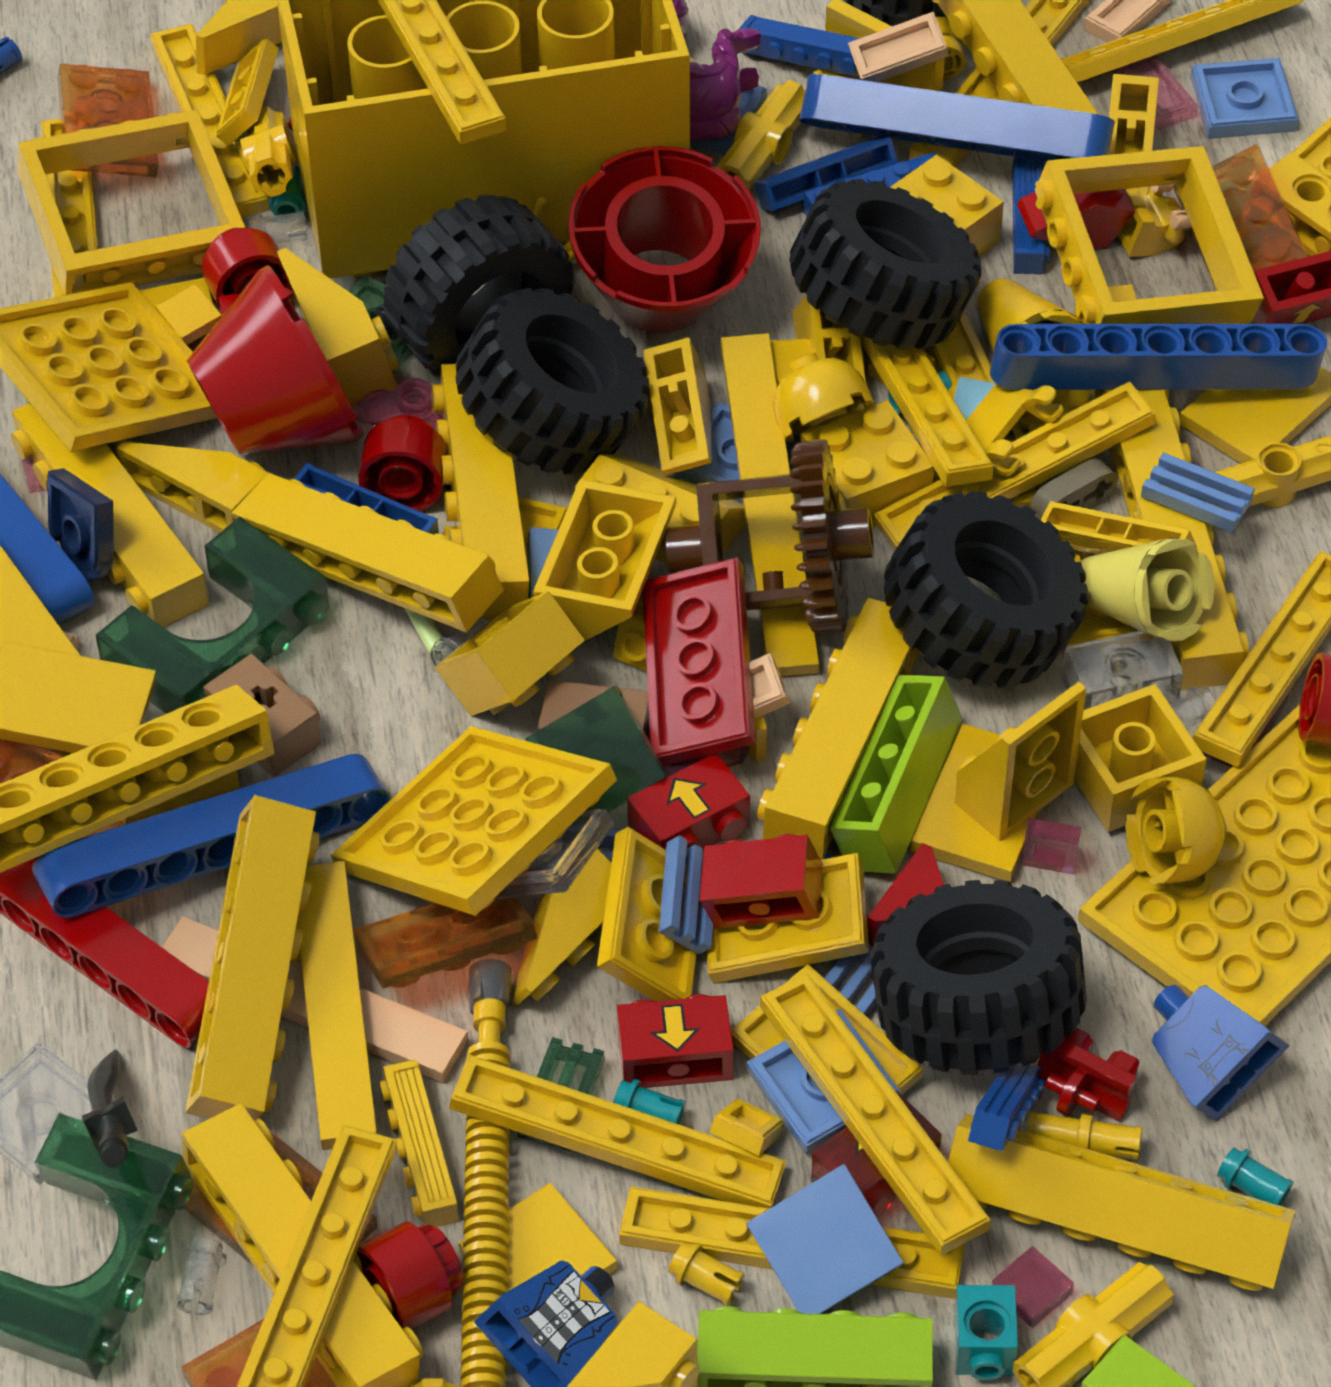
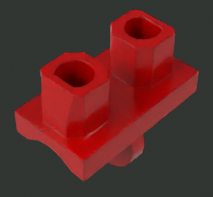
(1088, 1079)

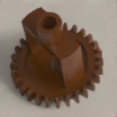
(828, 531)

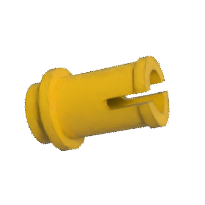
(705, 1273)

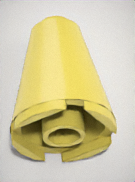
(1152, 587)

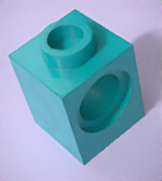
(990, 1310)

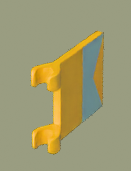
(994, 412)

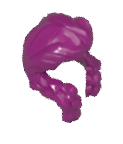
(718, 87)

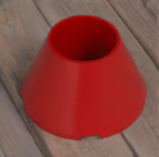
(670, 204)
(271, 375)

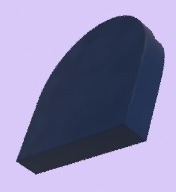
(81, 523)

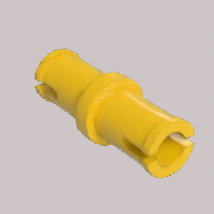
(1101, 1137)

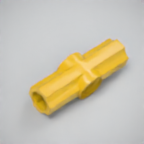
(764, 135)
(269, 152)
(1283, 471)
(1093, 1327)

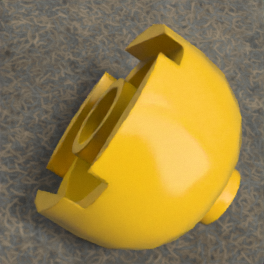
(817, 394)
(1174, 830)

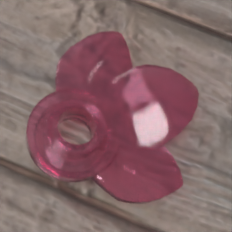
(384, 404)

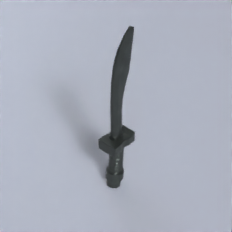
(109, 1119)

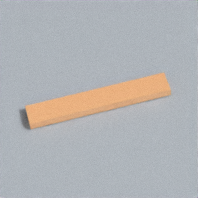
(390, 1028)

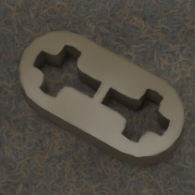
(1080, 487)

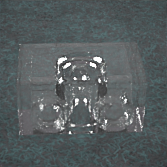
(1122, 666)

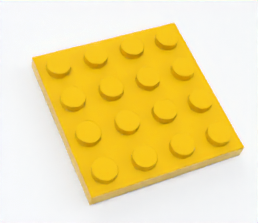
(100, 366)
(474, 819)

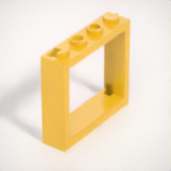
(1190, 169)
(136, 261)

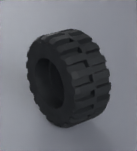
(453, 256)
(885, 264)
(551, 380)
(961, 624)
(979, 976)

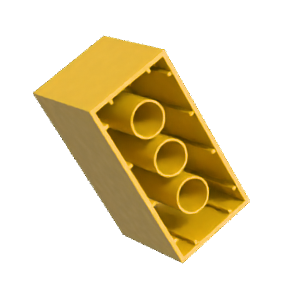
(381, 156)

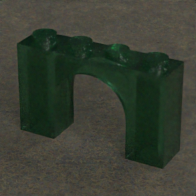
(271, 580)
(81, 1321)

